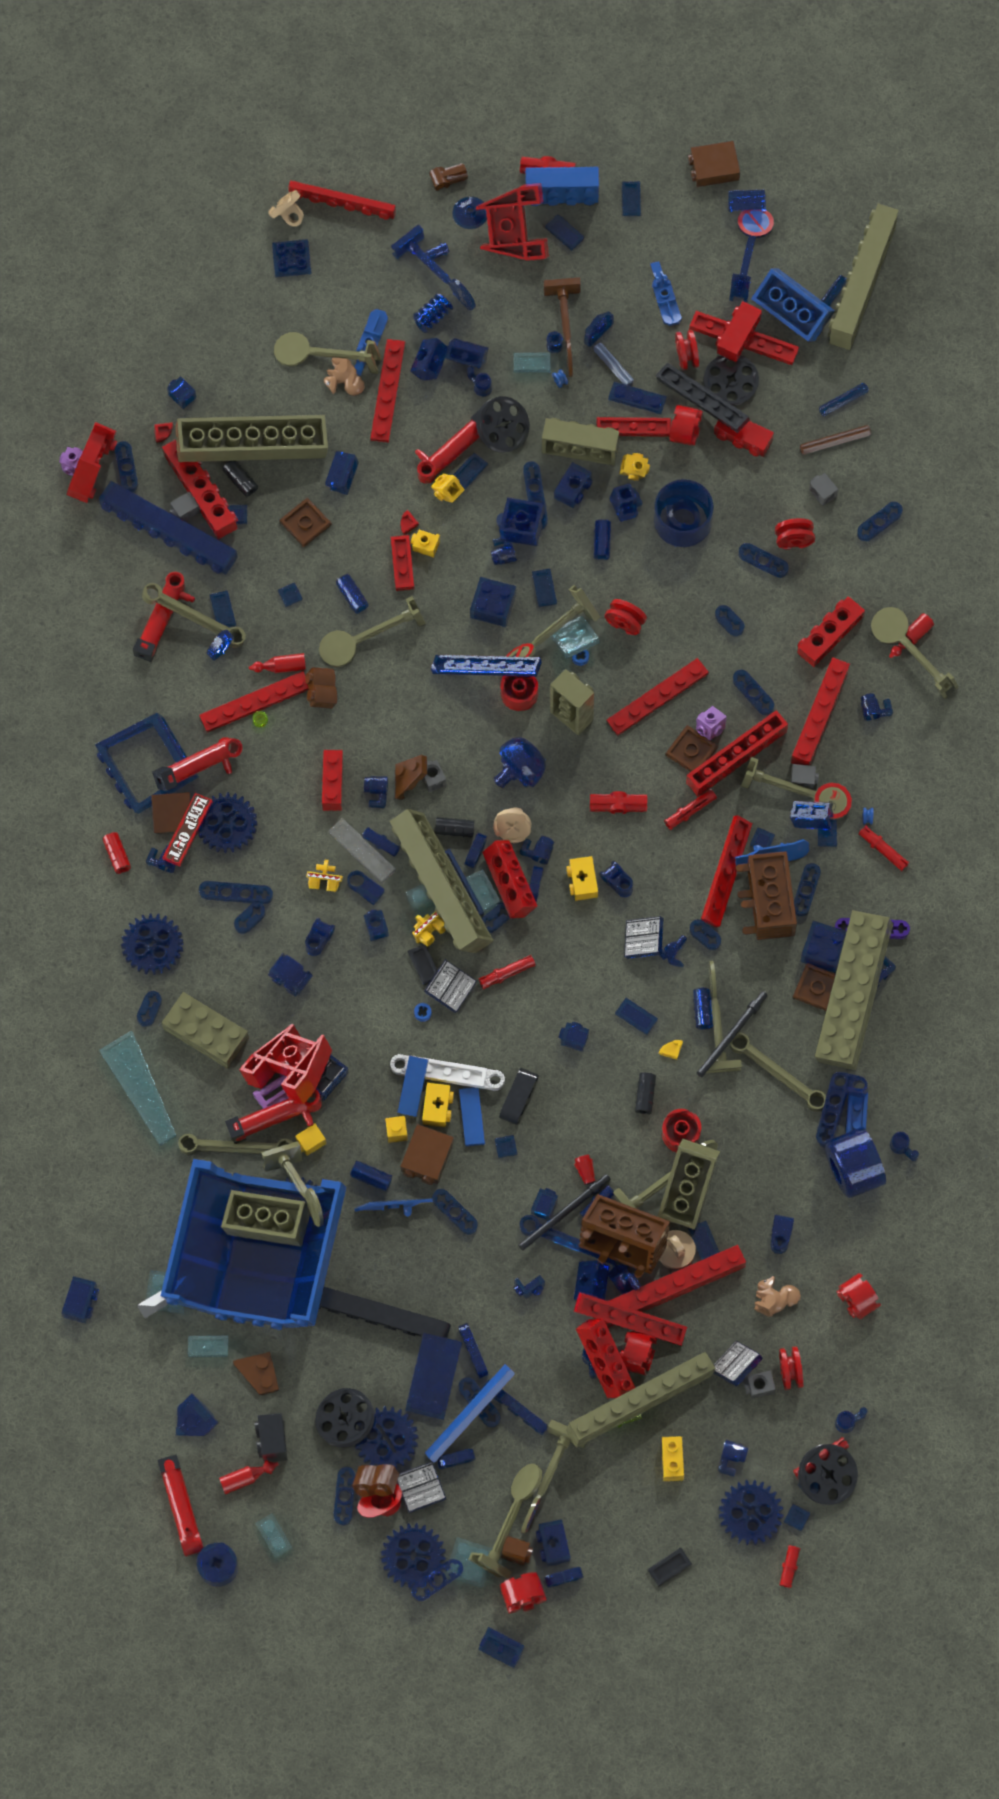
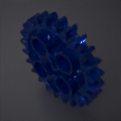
(239, 834)
(156, 928)
(401, 1429)
(739, 1526)
(415, 1537)

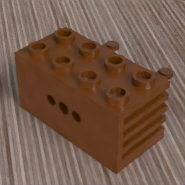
(769, 895)
(622, 1233)

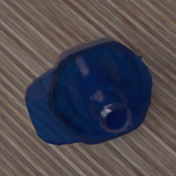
(520, 761)

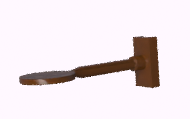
(562, 288)

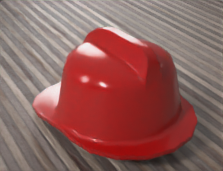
(377, 1505)

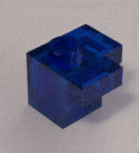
(625, 502)

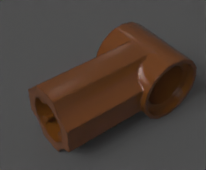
(444, 177)

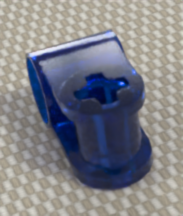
(614, 877)
(319, 934)
(781, 1231)

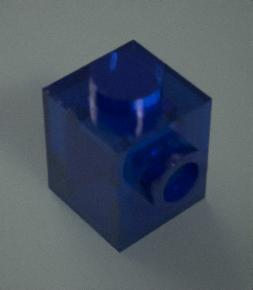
(574, 1036)

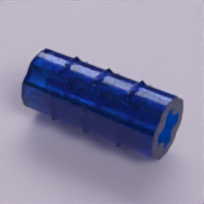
(602, 539)
(352, 593)
(703, 1008)
(371, 1176)

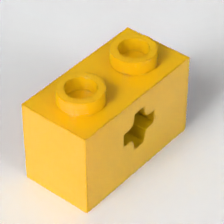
(582, 889)
(437, 1116)
(672, 1459)

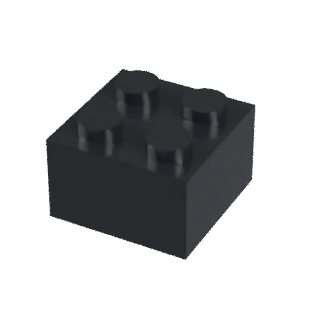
(272, 1437)

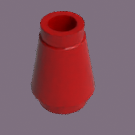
(585, 1168)

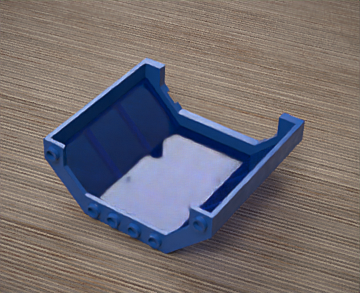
(245, 1275)

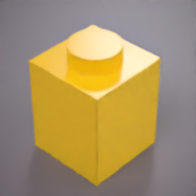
(396, 1129)
(310, 1139)

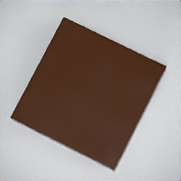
(305, 522)
(691, 749)
(169, 811)
(815, 987)

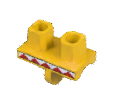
(315, 878)
(426, 926)

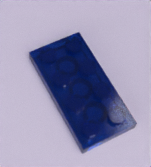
(433, 1376)

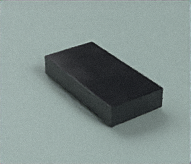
(423, 963)
(669, 1567)

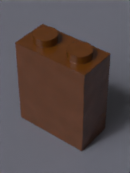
(714, 164)
(426, 1155)

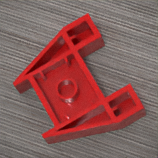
(508, 224)
(87, 469)
(290, 1056)

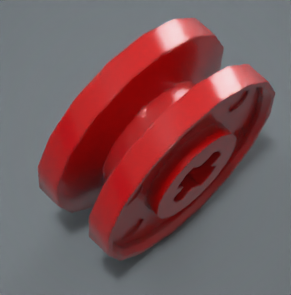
(687, 349)
(794, 533)
(625, 616)
(791, 1368)

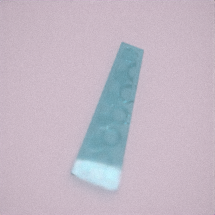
(132, 1073)

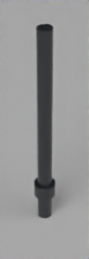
(752, 1008)
(592, 1189)

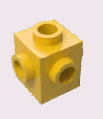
(628, 466)
(447, 488)

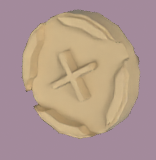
(286, 206)
(512, 825)
(679, 1250)

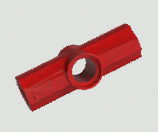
(544, 162)
(618, 802)

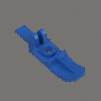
(667, 303)
(373, 332)
(794, 851)
(407, 1204)

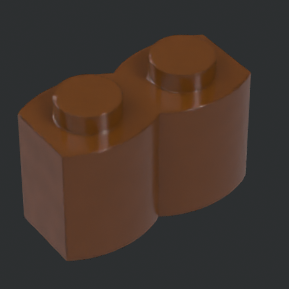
(322, 687)
(375, 1480)
(516, 1551)

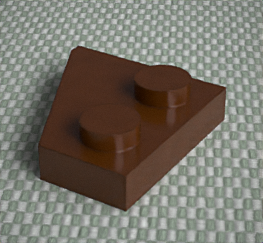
(409, 774)
(258, 1372)

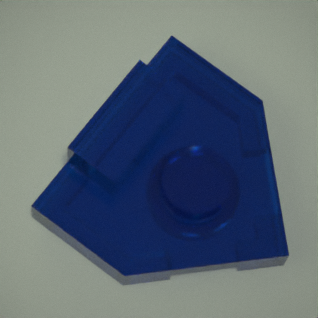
(598, 328)
(194, 1418)

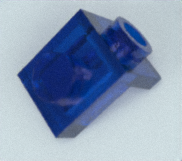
(534, 1287)

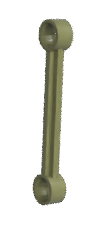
(190, 613)
(778, 1072)
(228, 1146)

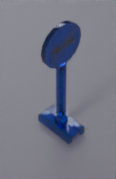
(410, 242)

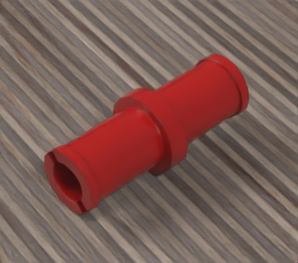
(789, 1566)

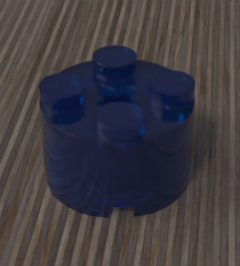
(290, 973)
(207, 1569)

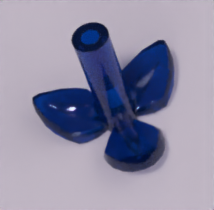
(671, 950)

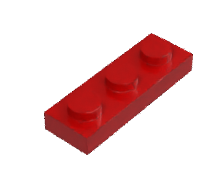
(402, 563)

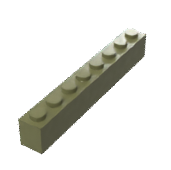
(640, 1399)

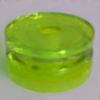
(260, 715)

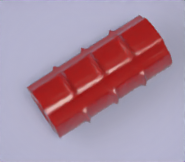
(116, 853)

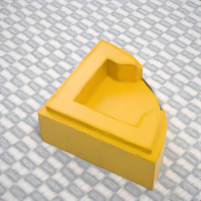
(671, 1049)

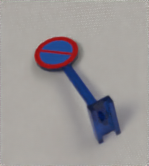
(754, 225)

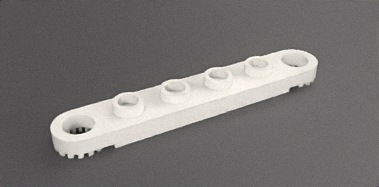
(454, 1073)

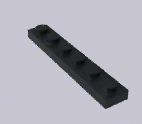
(702, 398)

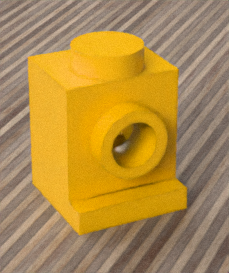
(427, 548)

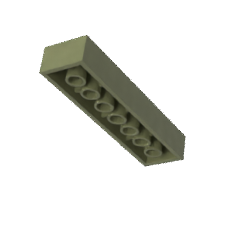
(862, 276)
(251, 438)
(441, 881)
(854, 990)

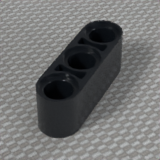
(518, 1095)

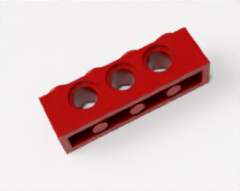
(846, 608)
(509, 879)
(605, 1358)

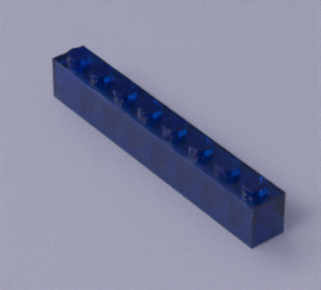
(168, 528)

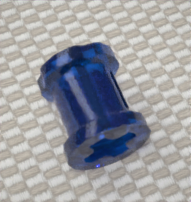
(554, 337)

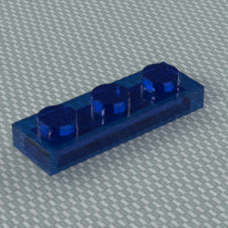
(637, 398)

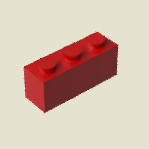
(738, 331)
(751, 437)
(332, 780)

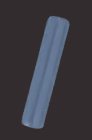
(613, 364)

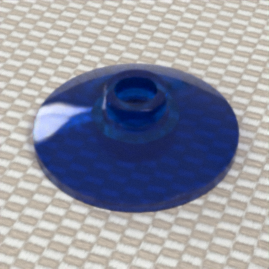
(468, 219)

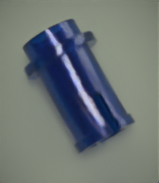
(440, 250)

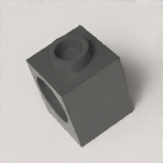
(823, 489)
(184, 507)
(804, 776)
(437, 781)
(766, 1379)

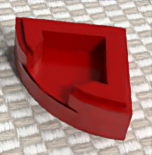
(162, 431)
(408, 522)

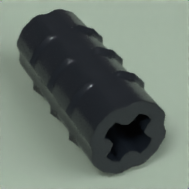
(240, 478)
(454, 827)
(645, 1093)

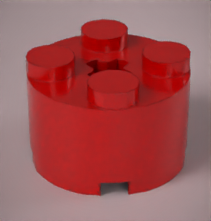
(685, 425)
(519, 699)
(683, 1120)
(859, 1296)
(638, 1352)
(523, 1592)

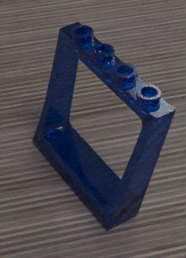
(170, 742)

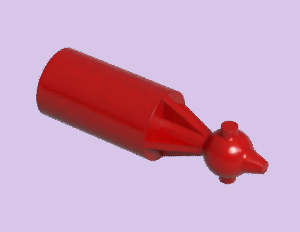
(914, 634)
(281, 664)
(245, 1476)

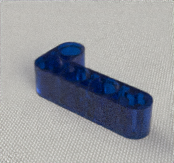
(837, 1110)

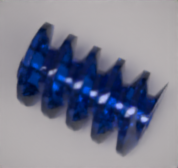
(431, 311)

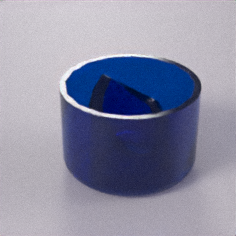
(682, 495)
(855, 1163)

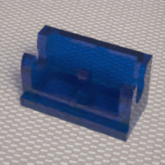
(746, 200)
(342, 472)
(811, 815)
(501, 1647)

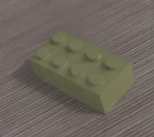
(580, 441)
(572, 701)
(205, 1030)
(688, 1184)
(266, 1218)

